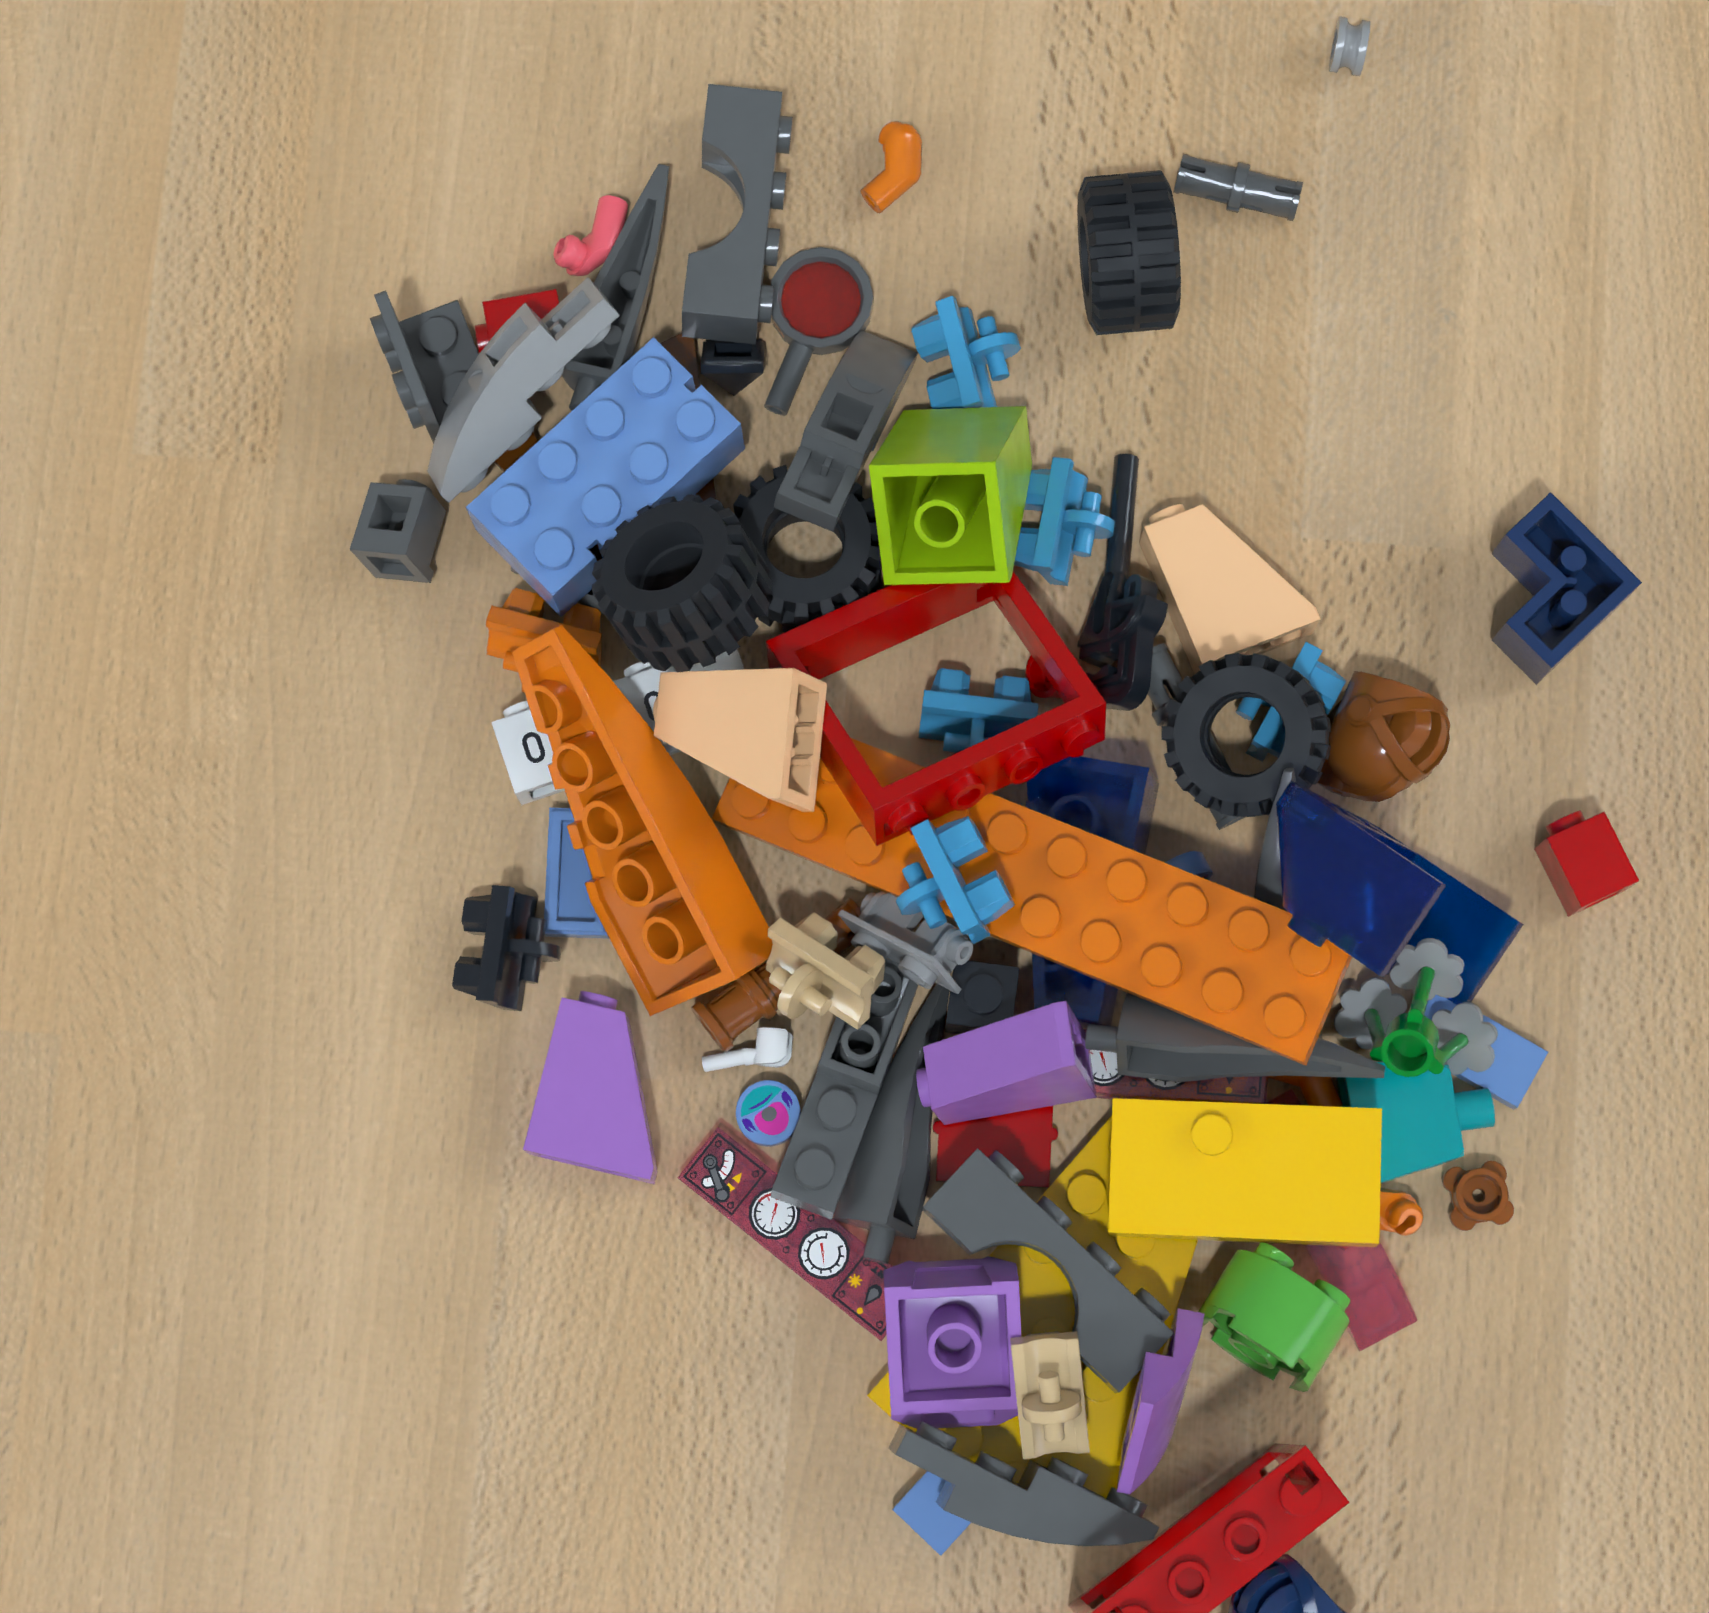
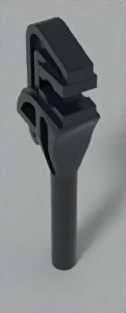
(1125, 608)

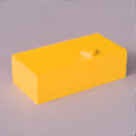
(1245, 1172)

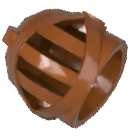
(1383, 738)

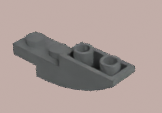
(844, 429)
(843, 1099)
(1042, 1507)

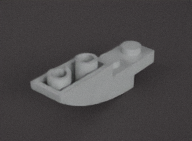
(493, 402)

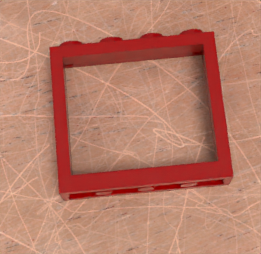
(969, 775)
(1223, 1538)

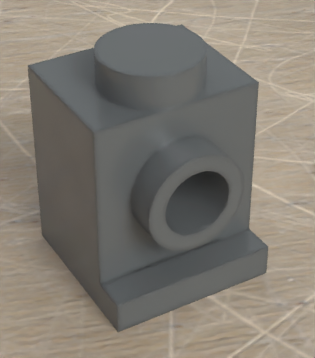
(398, 531)

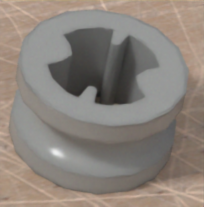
(1349, 46)

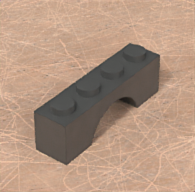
(725, 282)
(988, 1209)

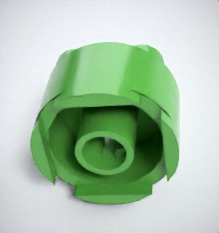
(1275, 1316)

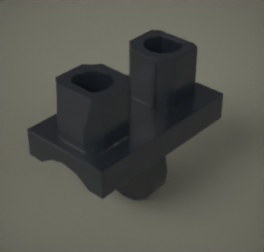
(510, 949)

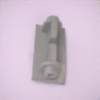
(922, 955)

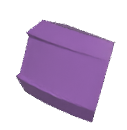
(952, 1341)

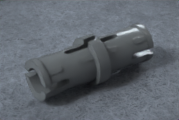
(1238, 187)

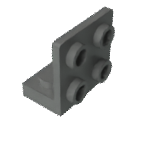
(433, 357)

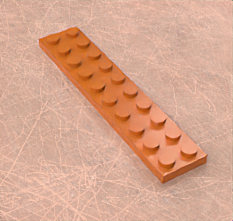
(1088, 908)

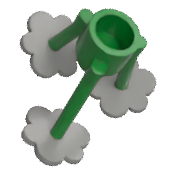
(1410, 1040)

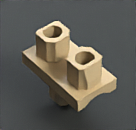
(819, 978)
(1049, 1393)

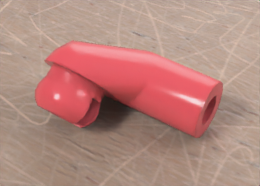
(586, 255)

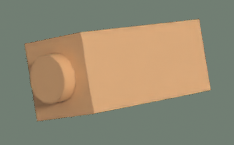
(1220, 588)
(748, 726)

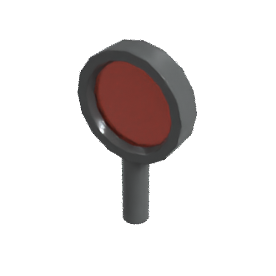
(817, 309)

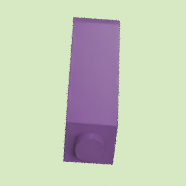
(1008, 1067)
(592, 1094)

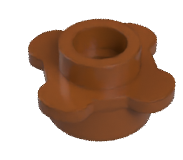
(1491, 1182)

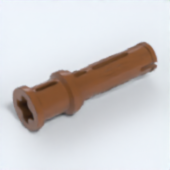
(754, 996)

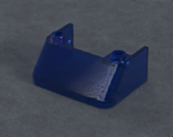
(1377, 894)

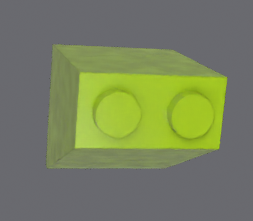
(951, 494)

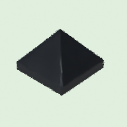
(732, 363)

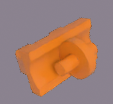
(522, 622)

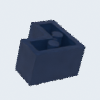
(1571, 581)

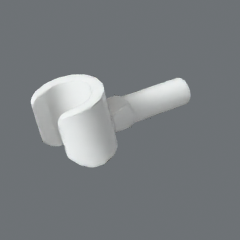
(771, 1050)

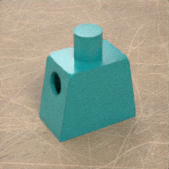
(1418, 1117)

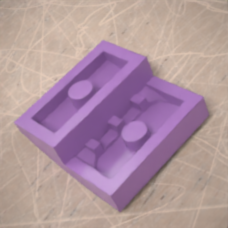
(1158, 1402)

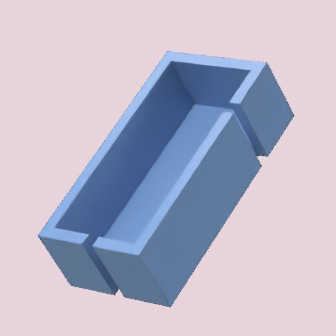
(613, 454)

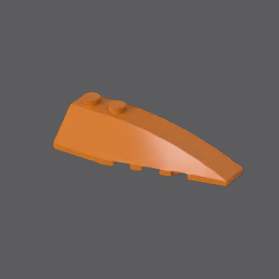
(651, 848)

